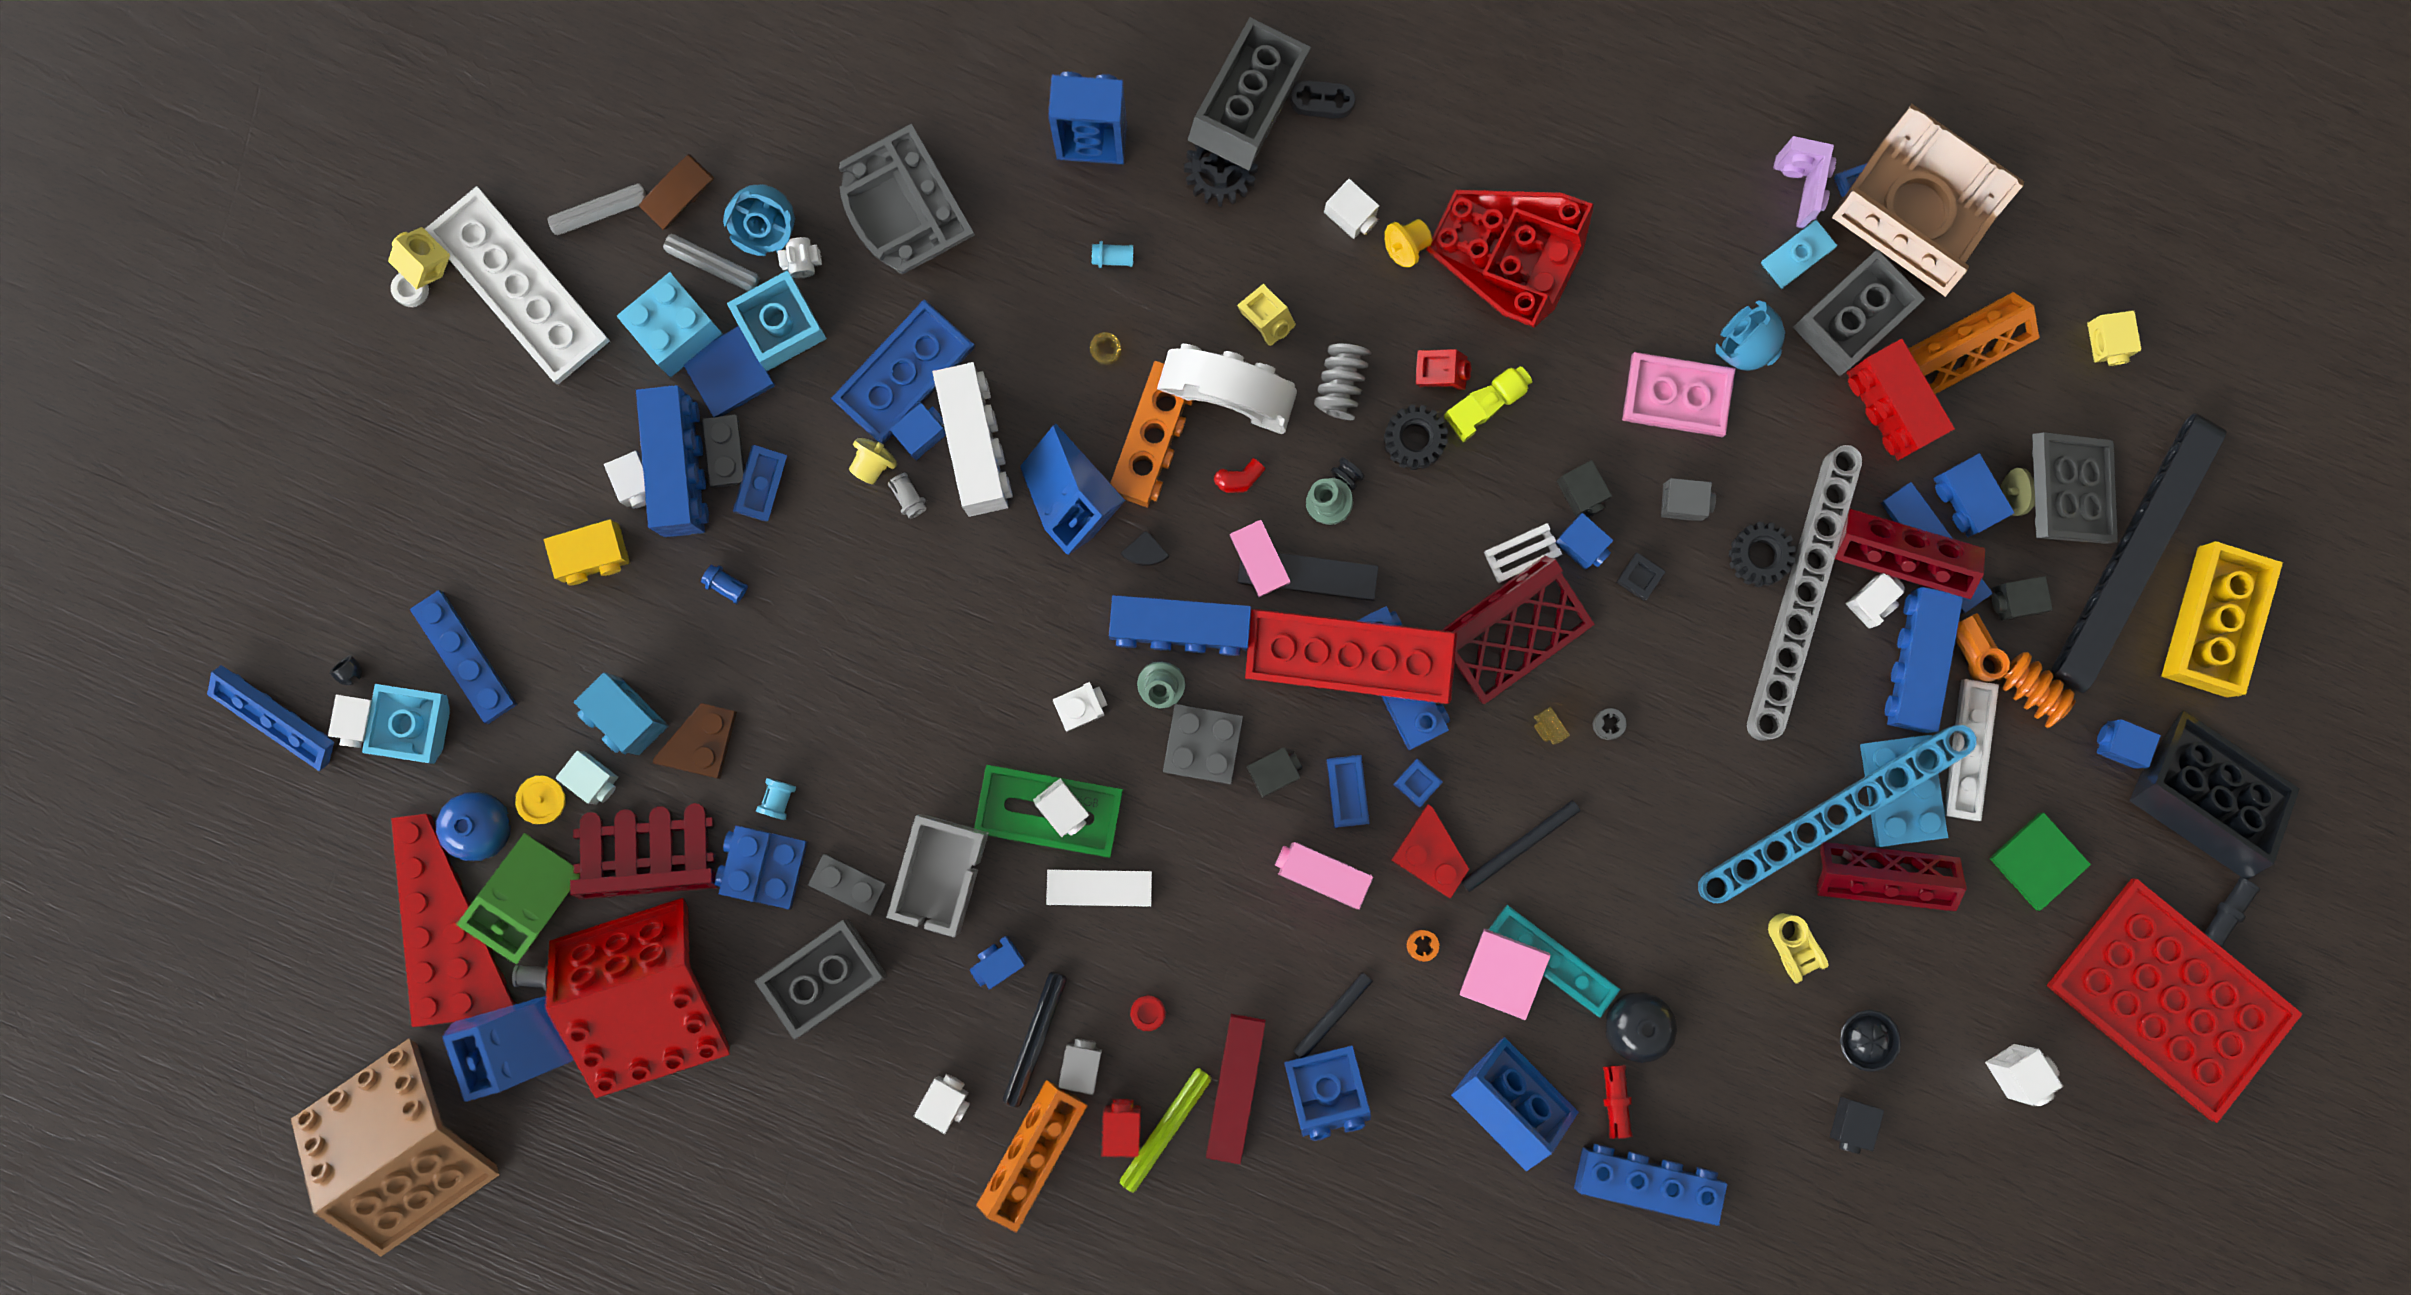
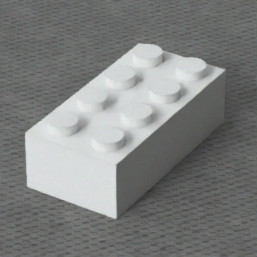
(971, 440)

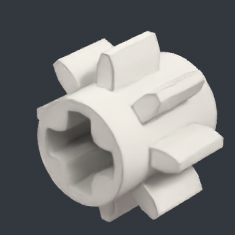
(799, 257)

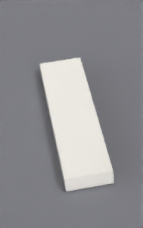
(1969, 775)

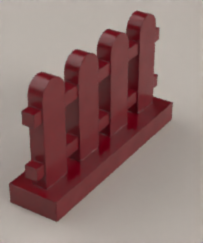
(627, 861)

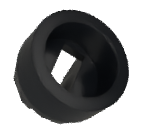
(345, 670)

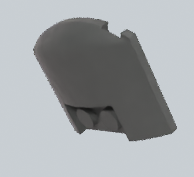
(901, 202)

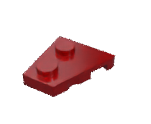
(1432, 854)

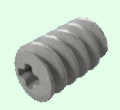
(1340, 380)

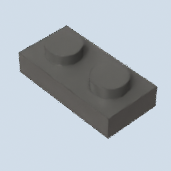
(724, 450)
(847, 884)

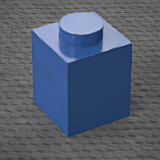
(919, 430)
(1585, 542)
(2127, 743)

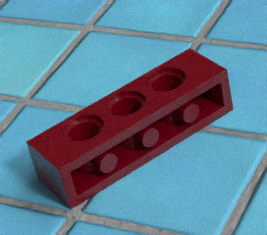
(1911, 554)

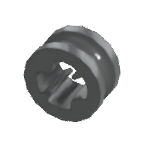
(1620, 725)

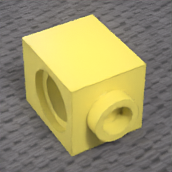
(418, 257)
(2114, 337)

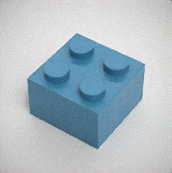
(620, 714)

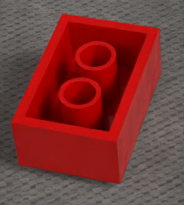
(1899, 400)

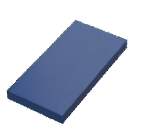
(901, 371)

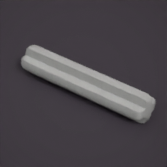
(597, 209)
(711, 262)

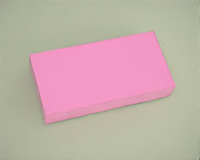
(1260, 558)

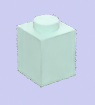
(587, 778)

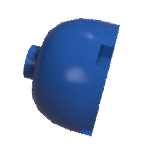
(473, 826)

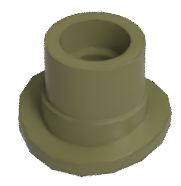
(2019, 490)

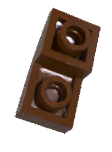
(676, 191)

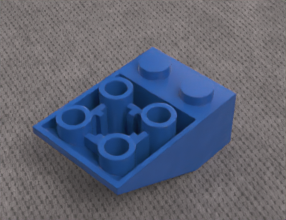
(1068, 491)
(504, 1048)

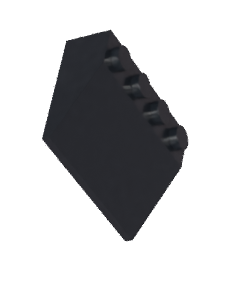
(2216, 797)

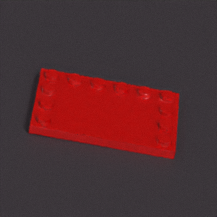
(2174, 1000)

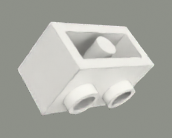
(2025, 1075)

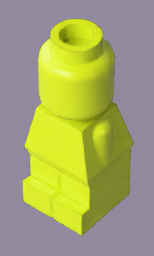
(1484, 403)

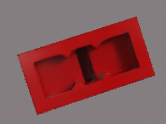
(1121, 1129)

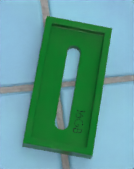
(1007, 783)

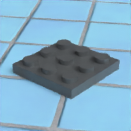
(2074, 488)

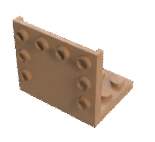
(382, 1157)

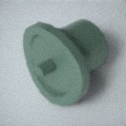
(1329, 501)
(1161, 684)

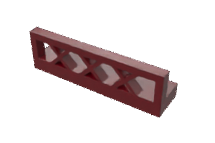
(1893, 882)

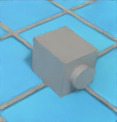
(1080, 1066)

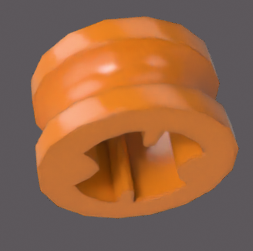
(1433, 943)

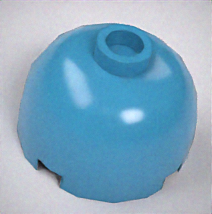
(759, 219)
(1752, 338)

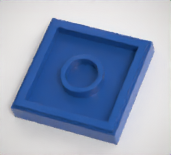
(728, 373)

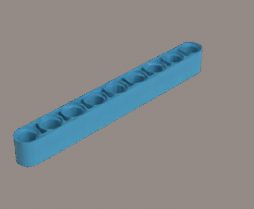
(1853, 811)

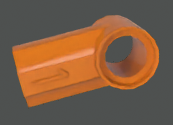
(1978, 644)

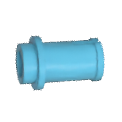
(1112, 255)

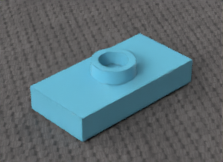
(1798, 254)

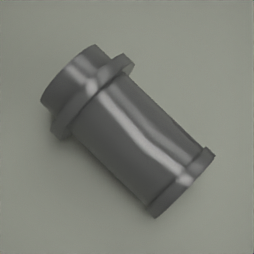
(530, 976)

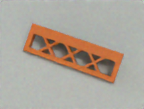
(1970, 338)

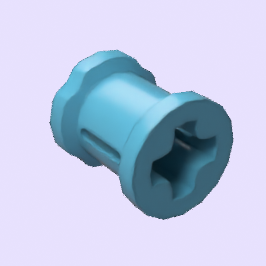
(776, 799)

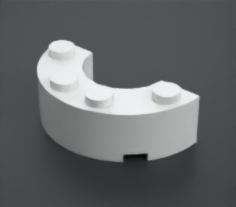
(1231, 384)

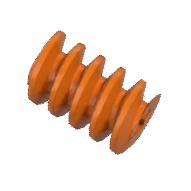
(2038, 689)

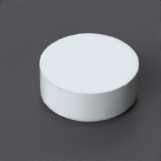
(406, 293)

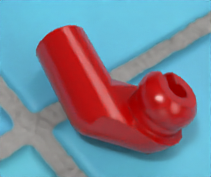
(1239, 480)

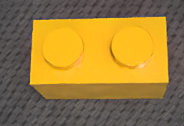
(587, 552)

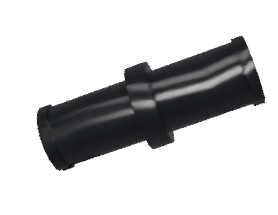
(2231, 911)

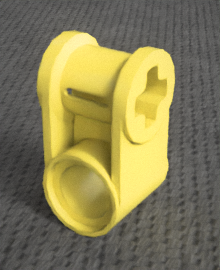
(1800, 952)

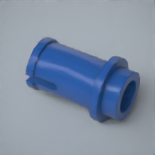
(723, 583)

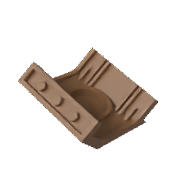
(1927, 199)

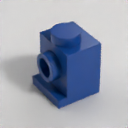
(997, 963)

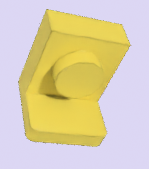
(1267, 314)

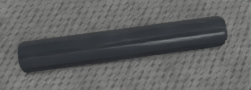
(1034, 1039)

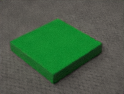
(2040, 861)

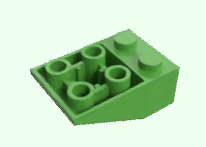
(519, 898)

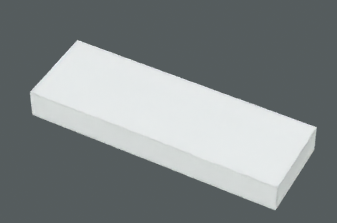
(1099, 888)

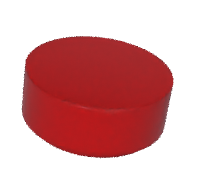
(1148, 1013)

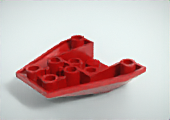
(1513, 247)

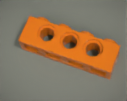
(1145, 488)
(1031, 1156)

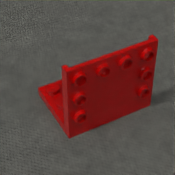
(631, 1000)

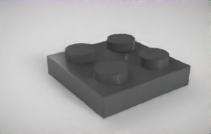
(1202, 744)

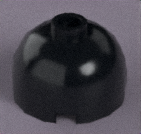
(1640, 1027)

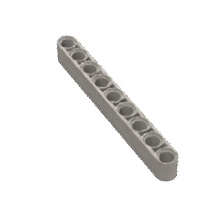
(1816, 580)

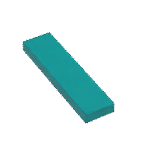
(1563, 967)

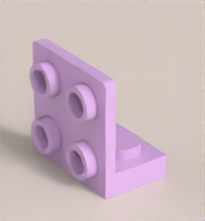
(1815, 161)

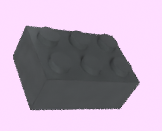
(1858, 313)
(821, 978)

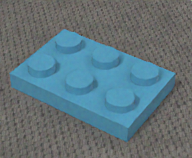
(1915, 814)

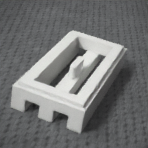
(1495, 565)

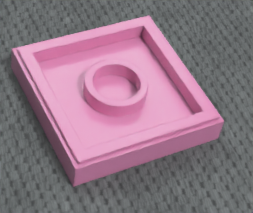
(1504, 974)

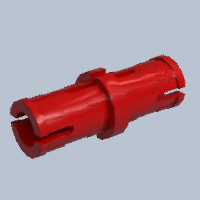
(1617, 1101)

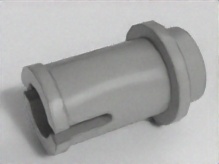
(907, 496)

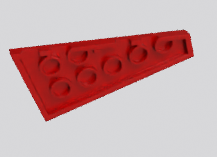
(446, 967)

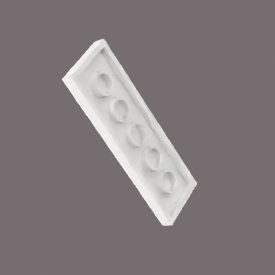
(517, 285)

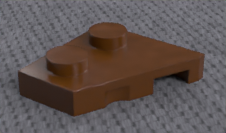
(700, 742)

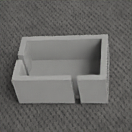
(937, 875)

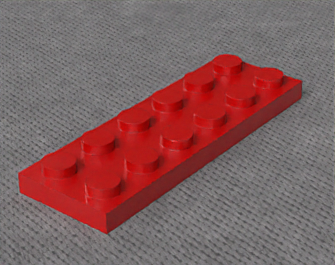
(1351, 655)

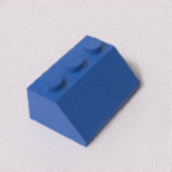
(1515, 1104)

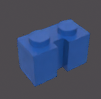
(1973, 495)

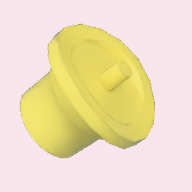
(870, 460)

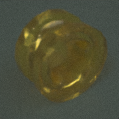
(1108, 358)

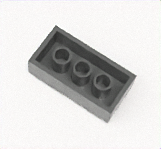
(1248, 93)

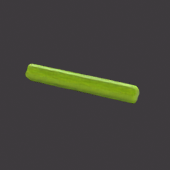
(1165, 1130)

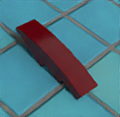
(1235, 1089)

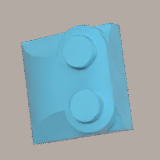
(406, 724)

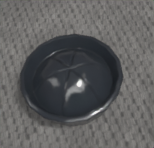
(1870, 1040)

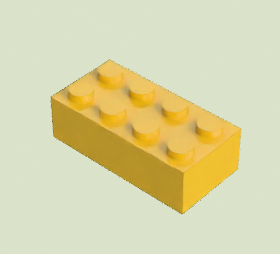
(2222, 619)

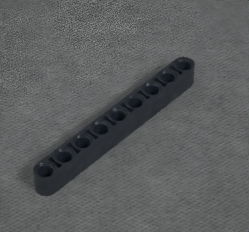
(2138, 553)

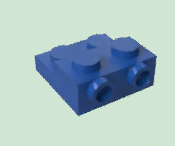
(761, 867)
(1328, 1093)

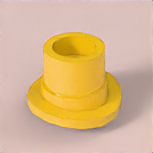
(1407, 241)
(540, 800)

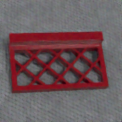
(1505, 602)

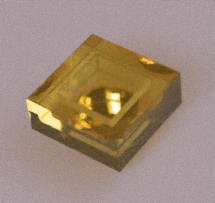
(1550, 727)

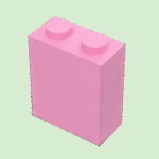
(1323, 874)

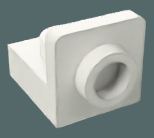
(1080, 706)

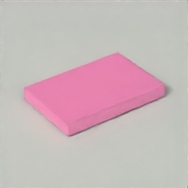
(1678, 394)

